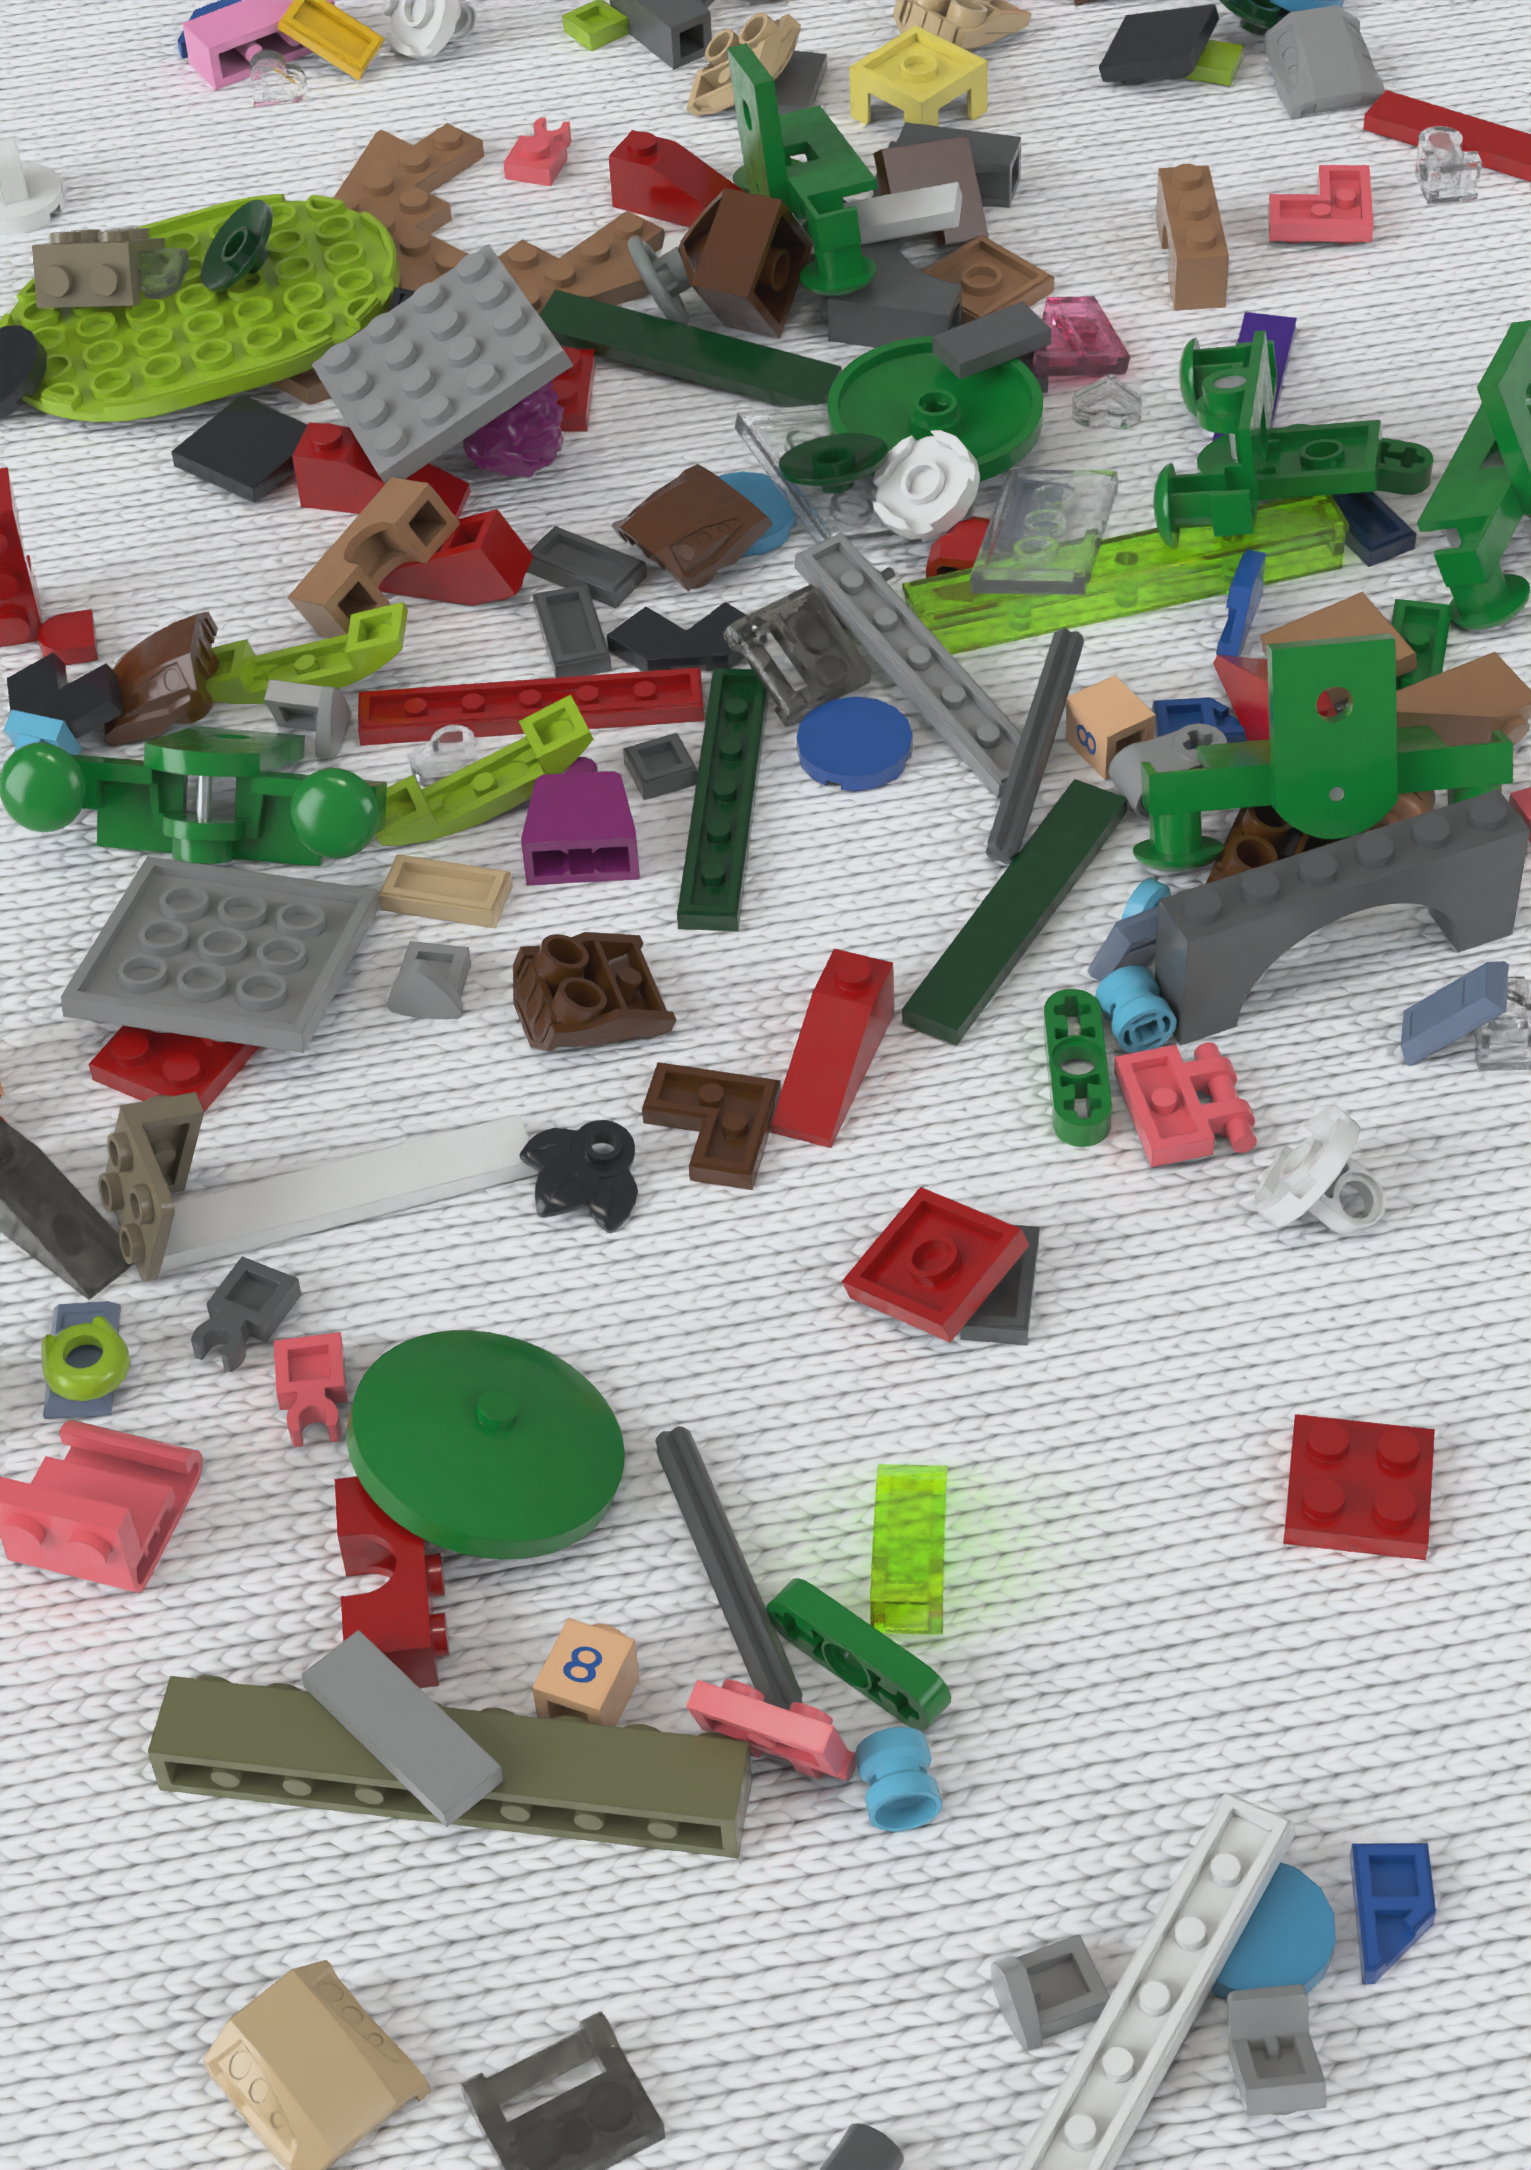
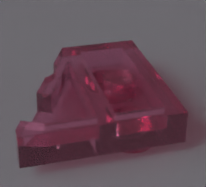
(1080, 341)

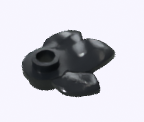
(579, 1176)

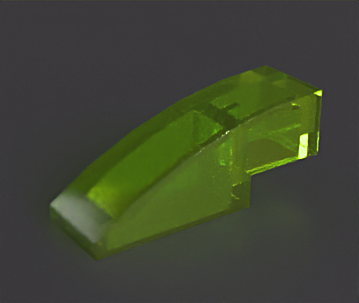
(909, 1549)

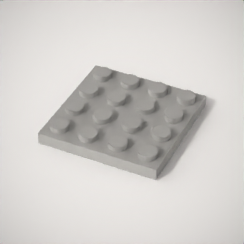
(440, 365)
(221, 954)

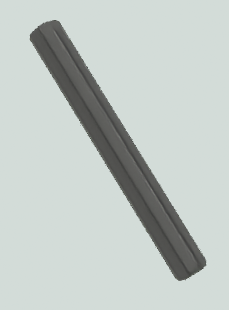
(1035, 746)
(727, 1568)

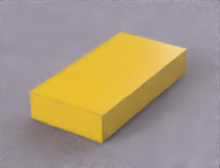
(332, 35)

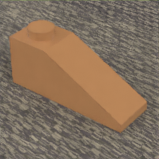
(1469, 703)

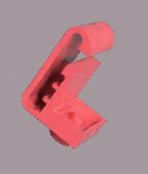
(101, 1508)

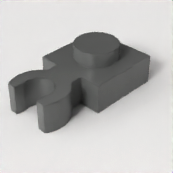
(245, 1305)

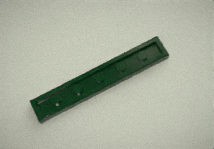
(688, 351)
(723, 802)
(1014, 912)

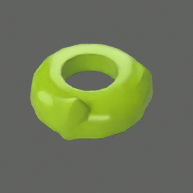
(91, 1381)

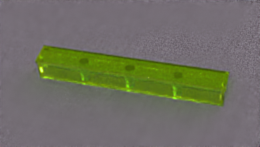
(1137, 576)

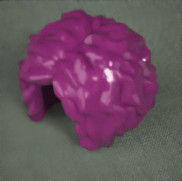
(521, 437)

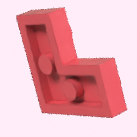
(1335, 214)

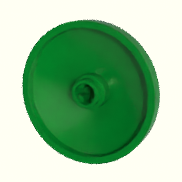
(910, 392)
(485, 1444)

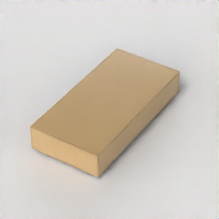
(445, 891)

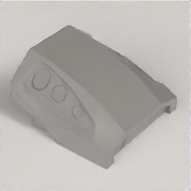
(1321, 62)

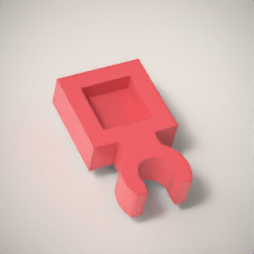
(540, 156)
(310, 1382)

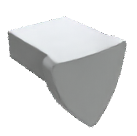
(311, 709)
(431, 981)
(1048, 1991)

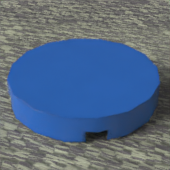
(854, 743)

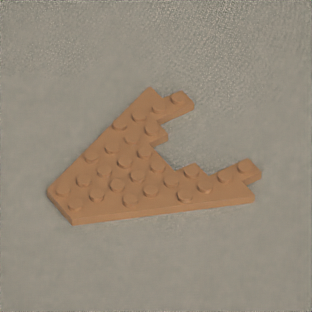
(395, 187)

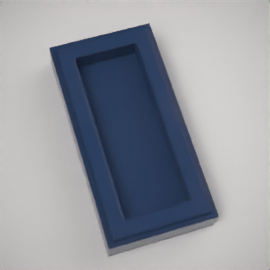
(1374, 528)

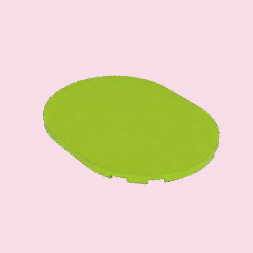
(317, 289)

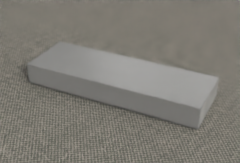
(403, 1728)

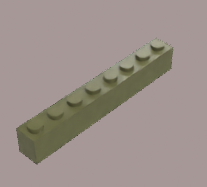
(557, 1772)

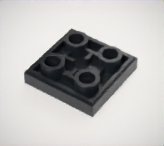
(1159, 44)
(242, 449)

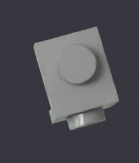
(1274, 2051)

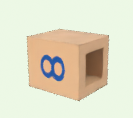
(1105, 721)
(587, 1674)

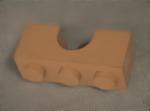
(1195, 237)
(396, 527)

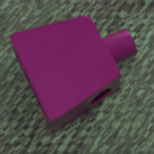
(579, 828)

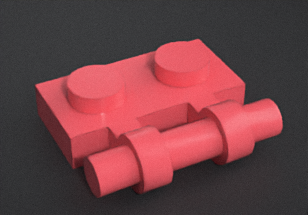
(1168, 1111)
(796, 1735)

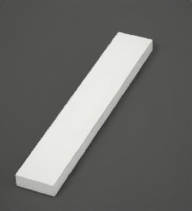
(893, 215)
(346, 1191)
(1161, 1990)

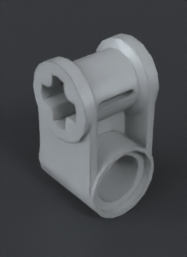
(1165, 754)

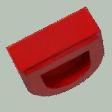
(70, 637)

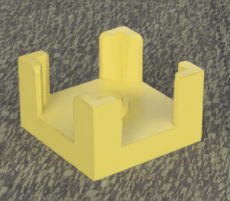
(919, 77)

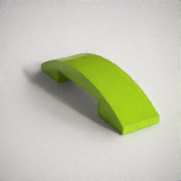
(333, 662)
(490, 785)

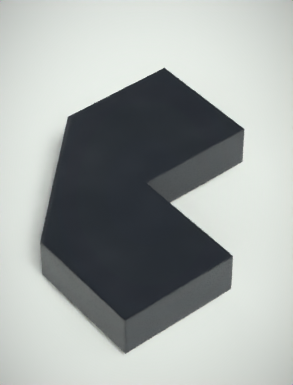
(659, 644)
(80, 704)

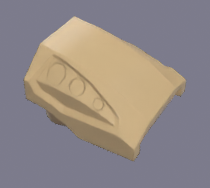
(962, 21)
(768, 39)
(311, 2069)

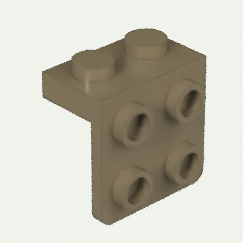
(91, 267)
(145, 1164)

